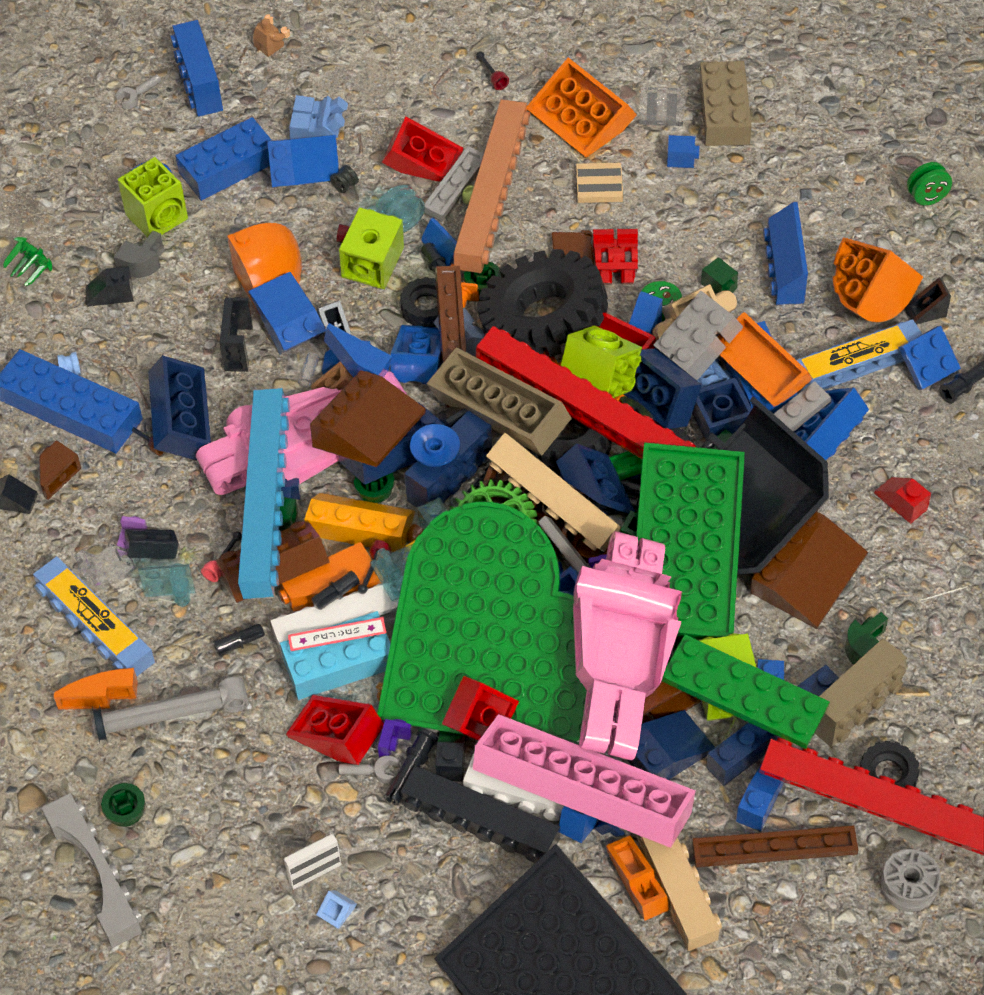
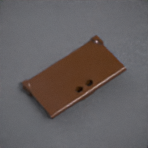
(574, 241)

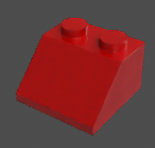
(477, 707)

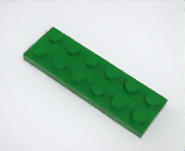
(745, 691)

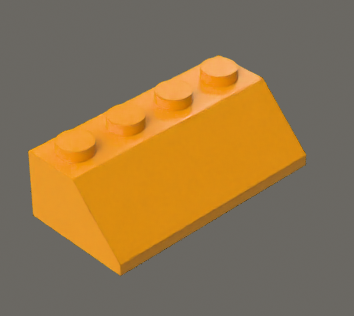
(359, 521)

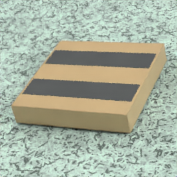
(599, 182)

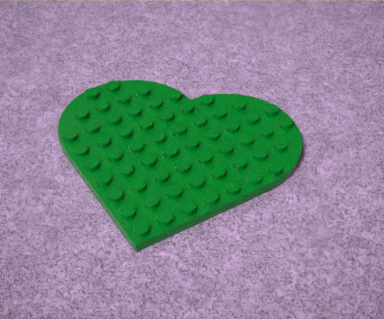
(488, 608)

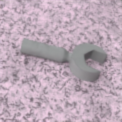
(132, 94)
(366, 769)

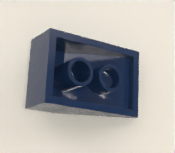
(594, 476)
(670, 745)

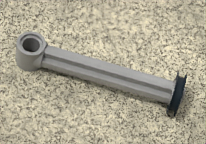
(229, 695)

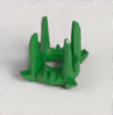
(31, 256)

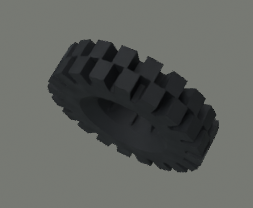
(544, 277)

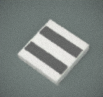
(312, 861)

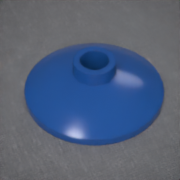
(435, 437)

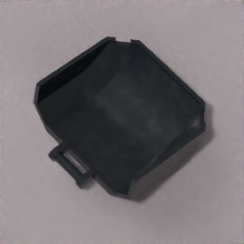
(781, 485)

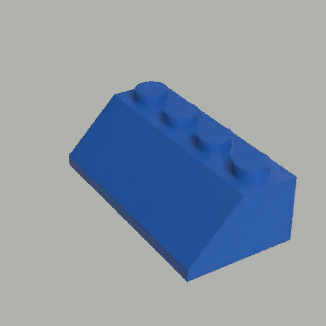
(786, 256)
(833, 422)

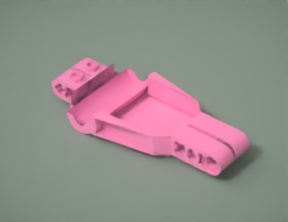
(227, 458)
(622, 640)

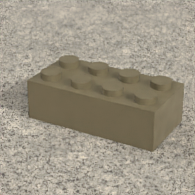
(725, 103)
(861, 691)

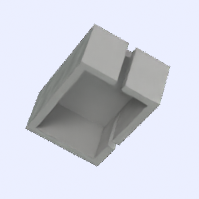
(692, 337)

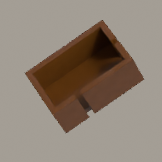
(667, 701)

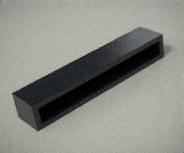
(479, 814)

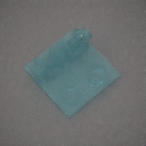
(390, 569)
(168, 580)

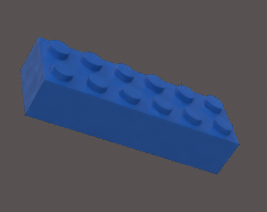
(69, 401)

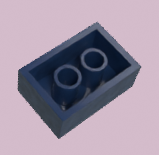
(664, 389)

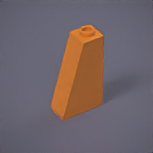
(301, 589)

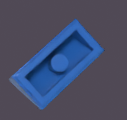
(443, 241)

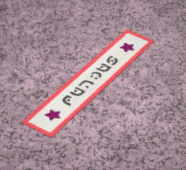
(337, 634)

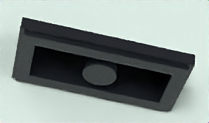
(151, 543)

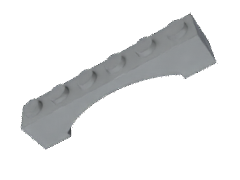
(67, 822)

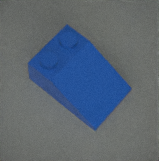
(302, 160)
(286, 312)
(416, 354)

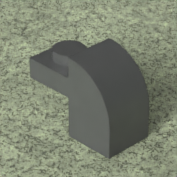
(141, 259)

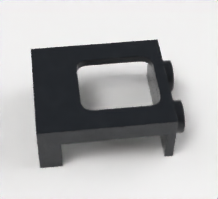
(233, 345)

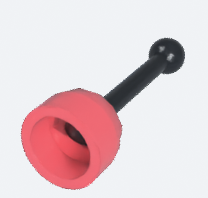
(210, 569)

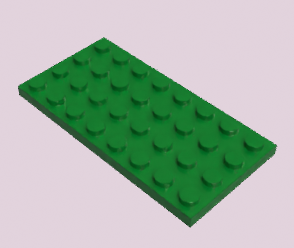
(694, 508)

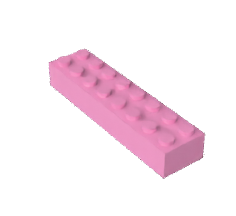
(584, 780)

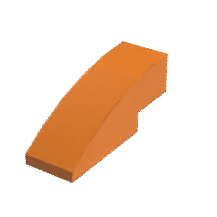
(98, 690)
(638, 878)

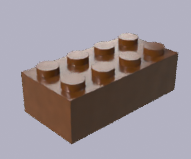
(299, 553)

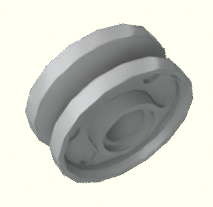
(914, 865)

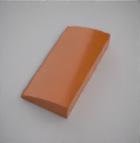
(764, 362)

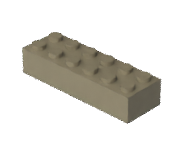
(500, 400)

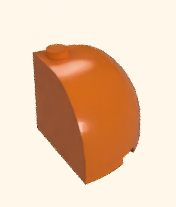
(264, 254)
(873, 280)

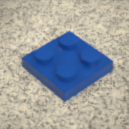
(929, 357)

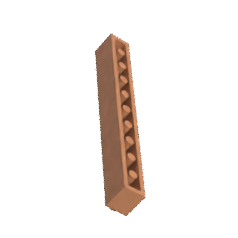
(491, 186)

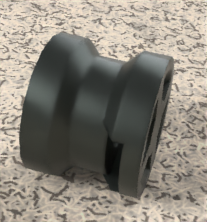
(344, 179)

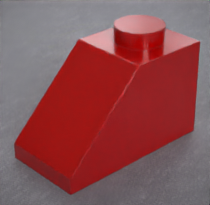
(905, 497)

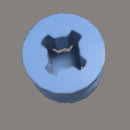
(70, 363)

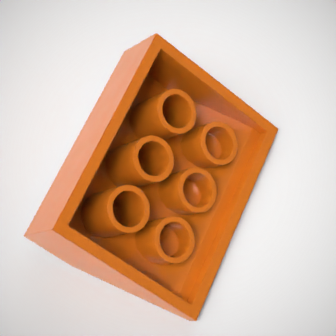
(580, 109)

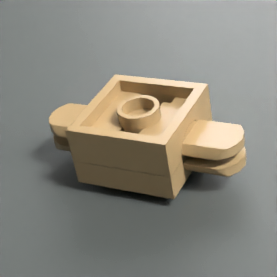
(674, 309)

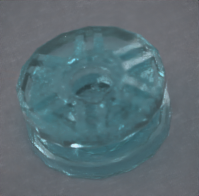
(403, 204)

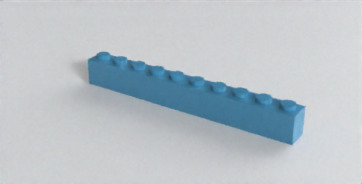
(264, 494)

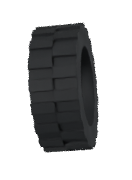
(413, 291)
(892, 752)

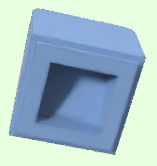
(336, 908)

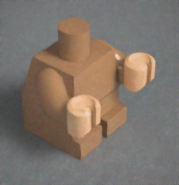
(267, 37)

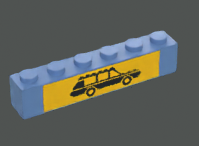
(859, 356)
(92, 617)

